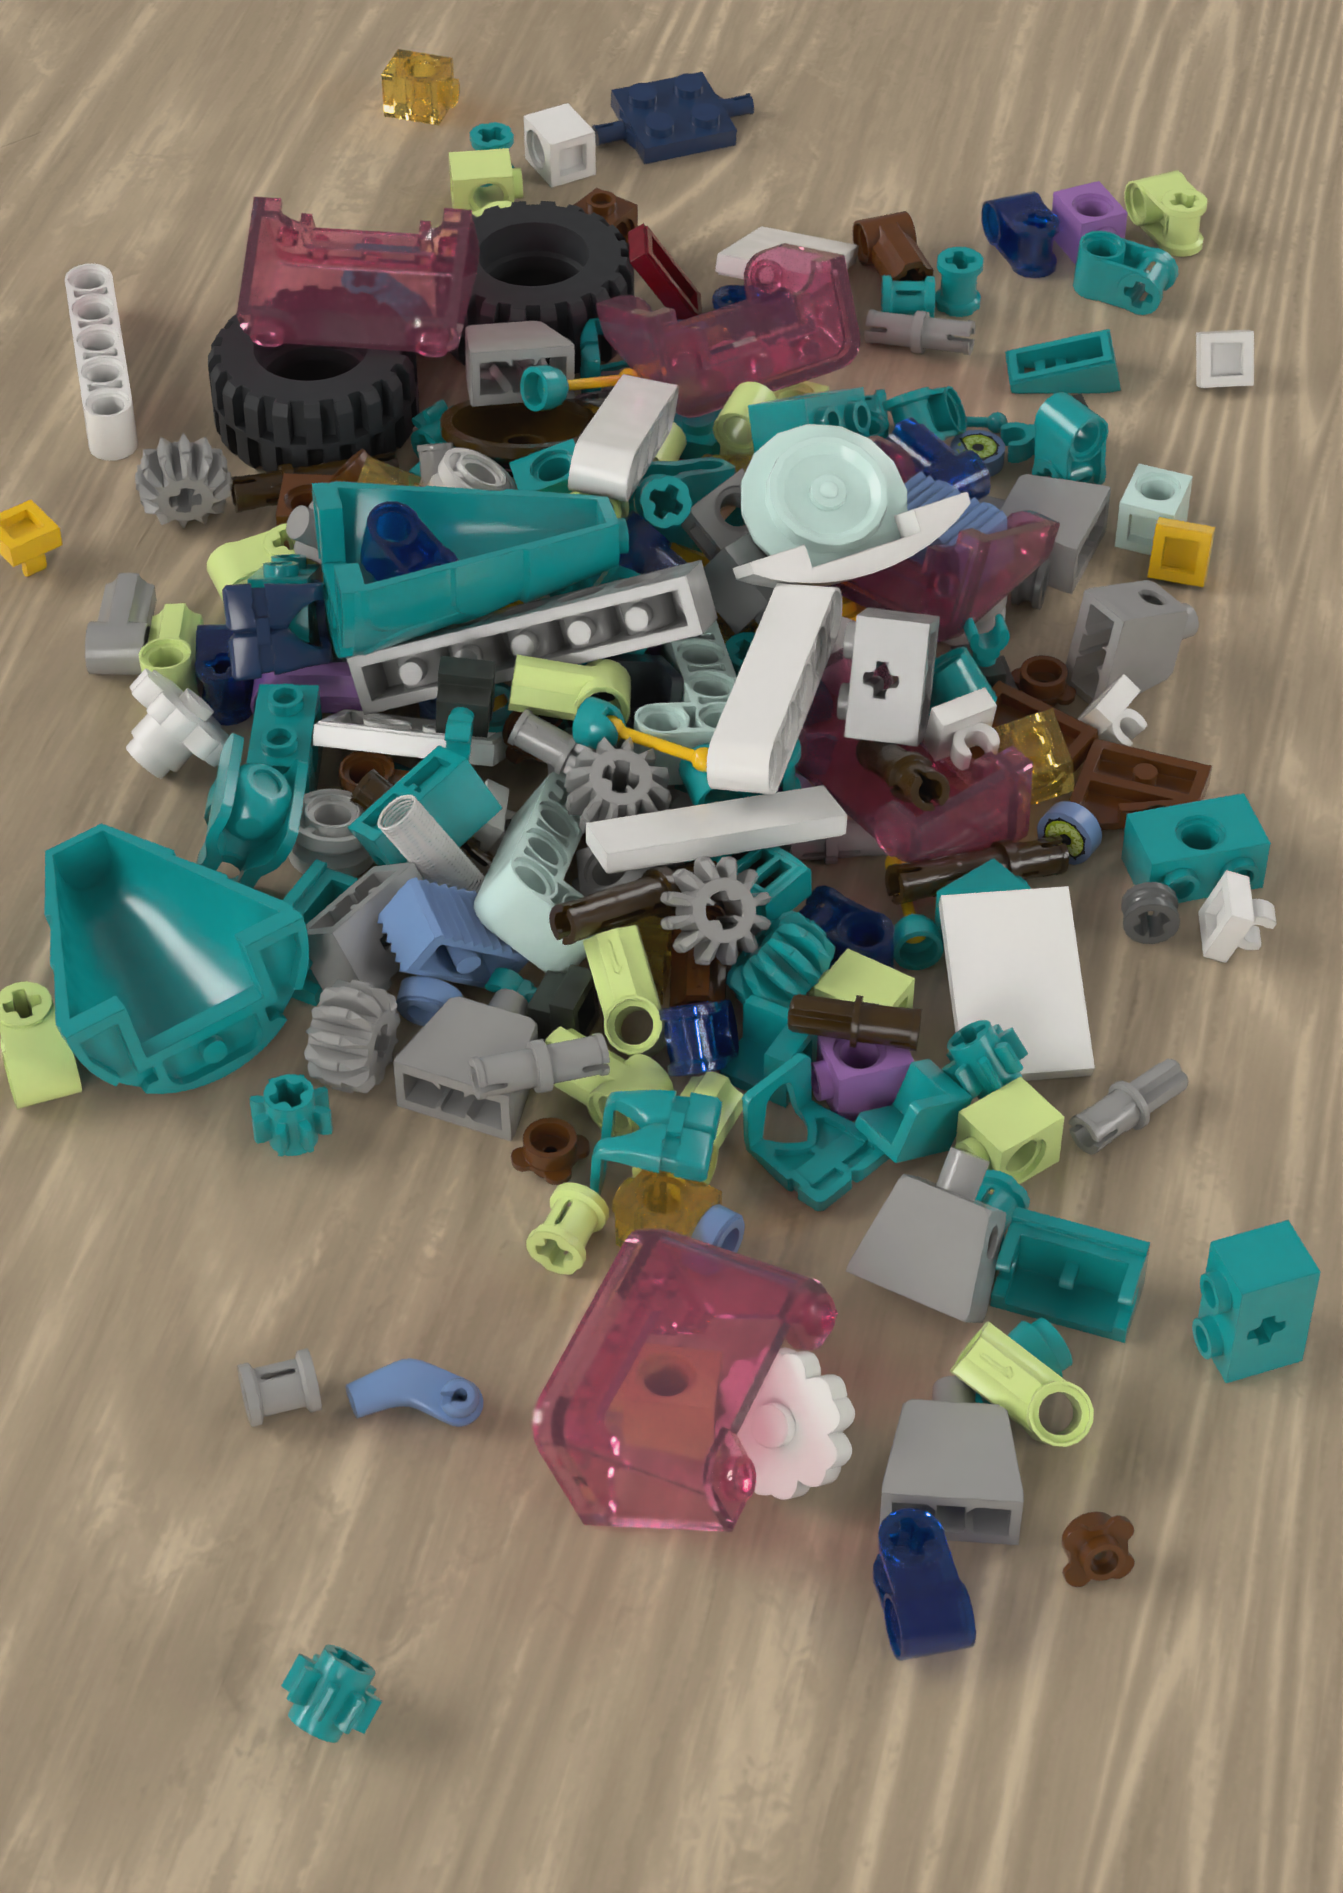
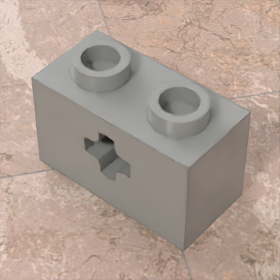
(909, 647)
(346, 936)

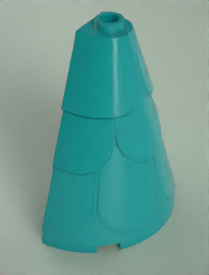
(506, 546)
(164, 962)

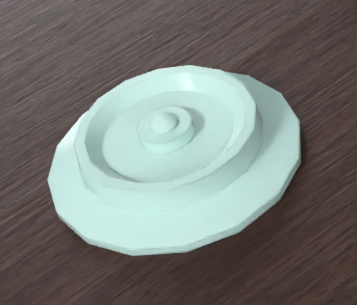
(821, 492)

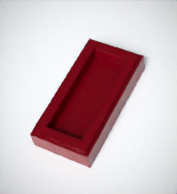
(663, 273)

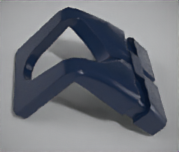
(262, 630)

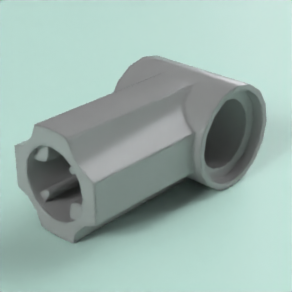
(122, 626)

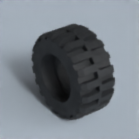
(548, 269)
(309, 399)

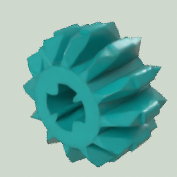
(785, 963)

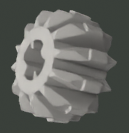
(183, 481)
(615, 769)
(703, 889)
(352, 1036)

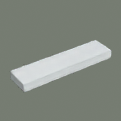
(715, 829)

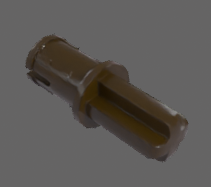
(855, 1021)

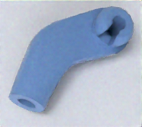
(417, 1386)

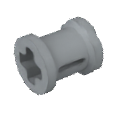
(279, 1387)

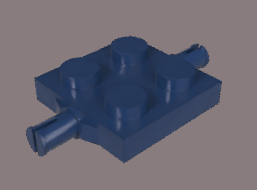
(673, 118)

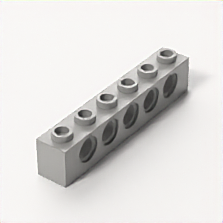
(560, 628)

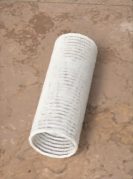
(435, 856)

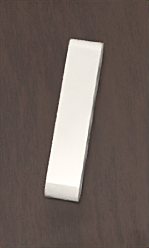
(101, 362)
(623, 438)
(774, 689)

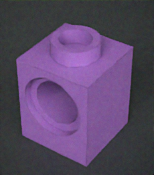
(1083, 211)
(857, 1077)

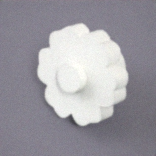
(173, 727)
(797, 1427)

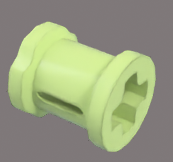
(567, 1228)

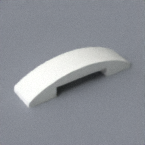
(916, 528)

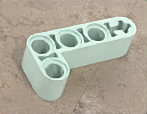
(706, 689)
(529, 878)

